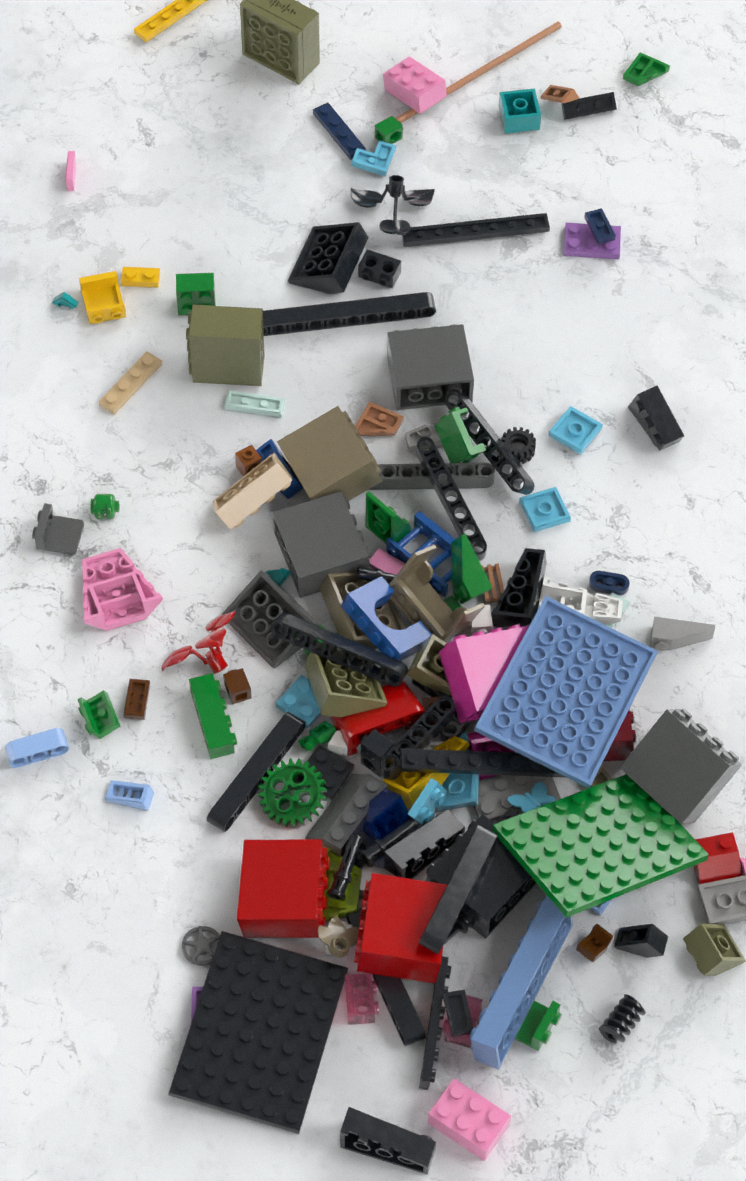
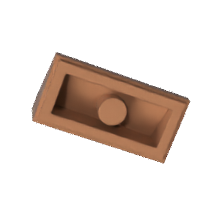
(559, 94)

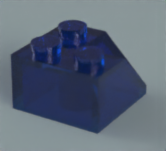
(385, 814)

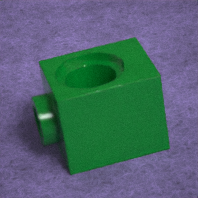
(389, 130)

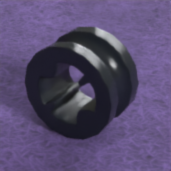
(464, 922)

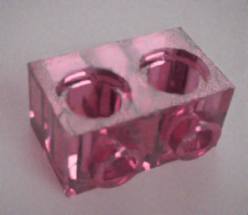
(357, 998)

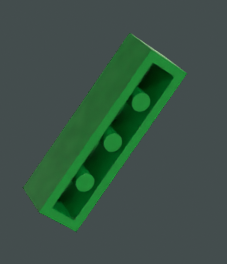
(212, 716)

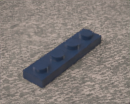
(338, 129)

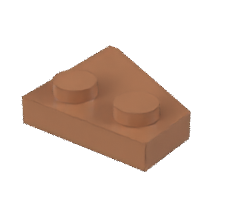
(378, 421)

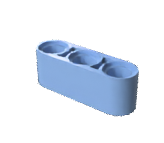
(36, 747)

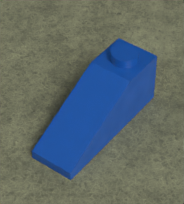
(269, 448)

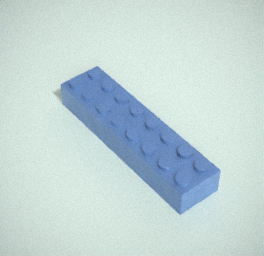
(520, 984)

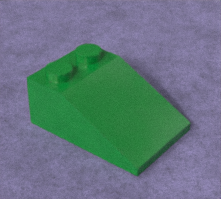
(383, 520)
(467, 573)

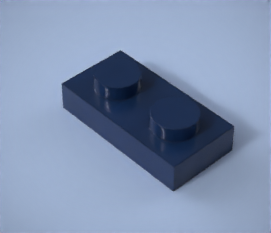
(599, 226)

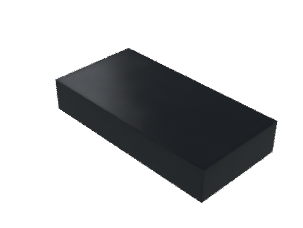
(458, 1013)

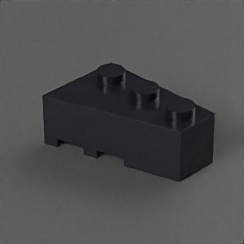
(656, 418)

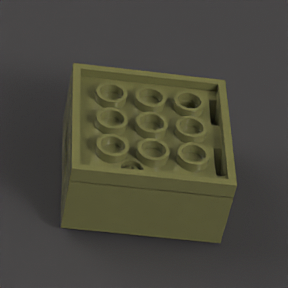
(281, 36)

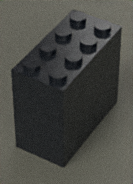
(497, 887)

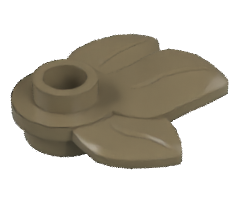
(338, 935)

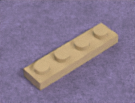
(130, 383)

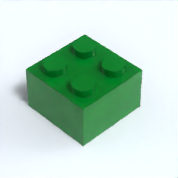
(194, 290)

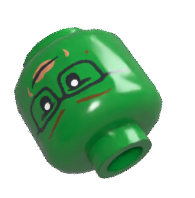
(104, 506)

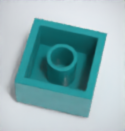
(519, 110)

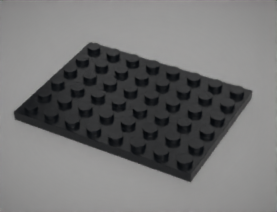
(259, 1032)

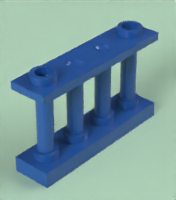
(436, 536)

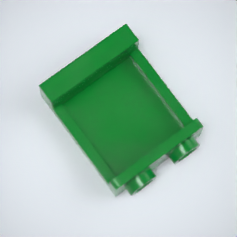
(456, 438)

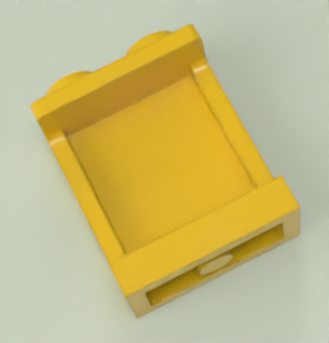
(102, 297)

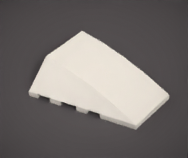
(598, 607)

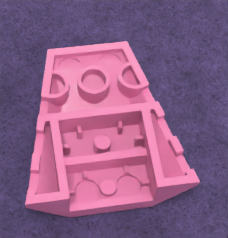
(115, 591)

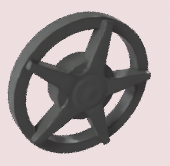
(201, 945)

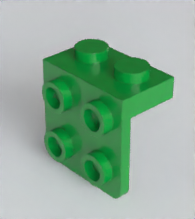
(538, 1024)

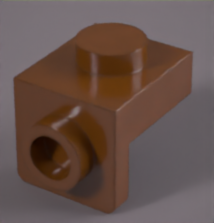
(595, 943)

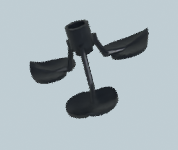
(395, 188)

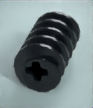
(621, 1019)

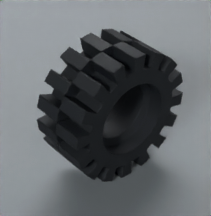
(522, 437)

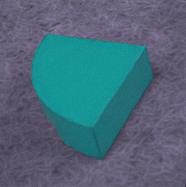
(65, 300)
(279, 575)

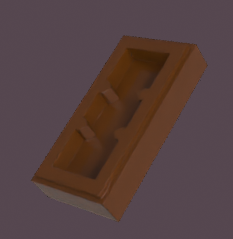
(137, 699)

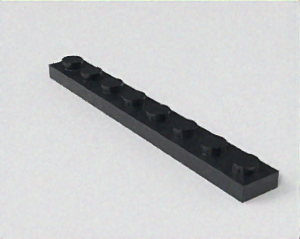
(476, 230)
(471, 763)

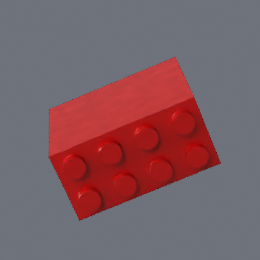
(283, 888)
(391, 925)

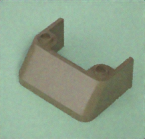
(422, 603)

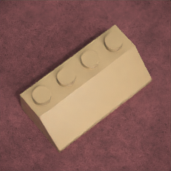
(252, 491)

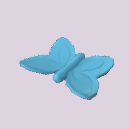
(530, 802)

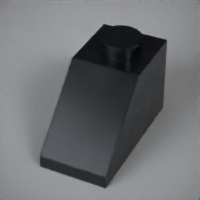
(642, 940)

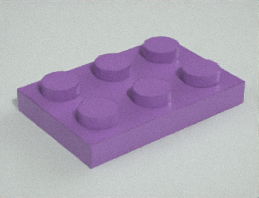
(581, 243)

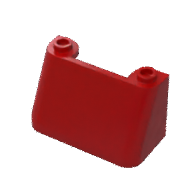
(401, 711)

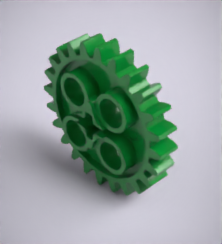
(297, 810)

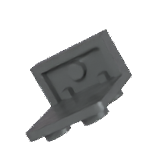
(57, 532)

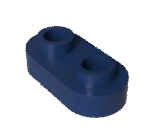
(609, 582)

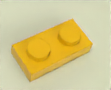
(140, 277)

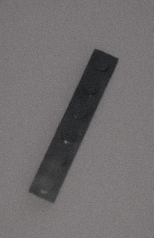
(434, 1031)

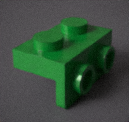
(99, 714)

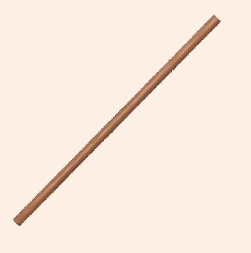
(490, 65)

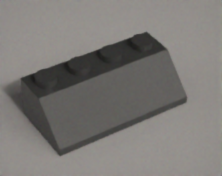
(346, 812)

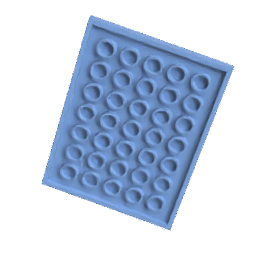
(566, 691)

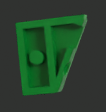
(645, 69)

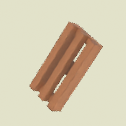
(490, 569)

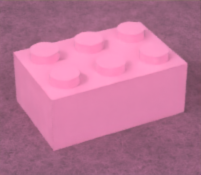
(414, 85)
(469, 1119)

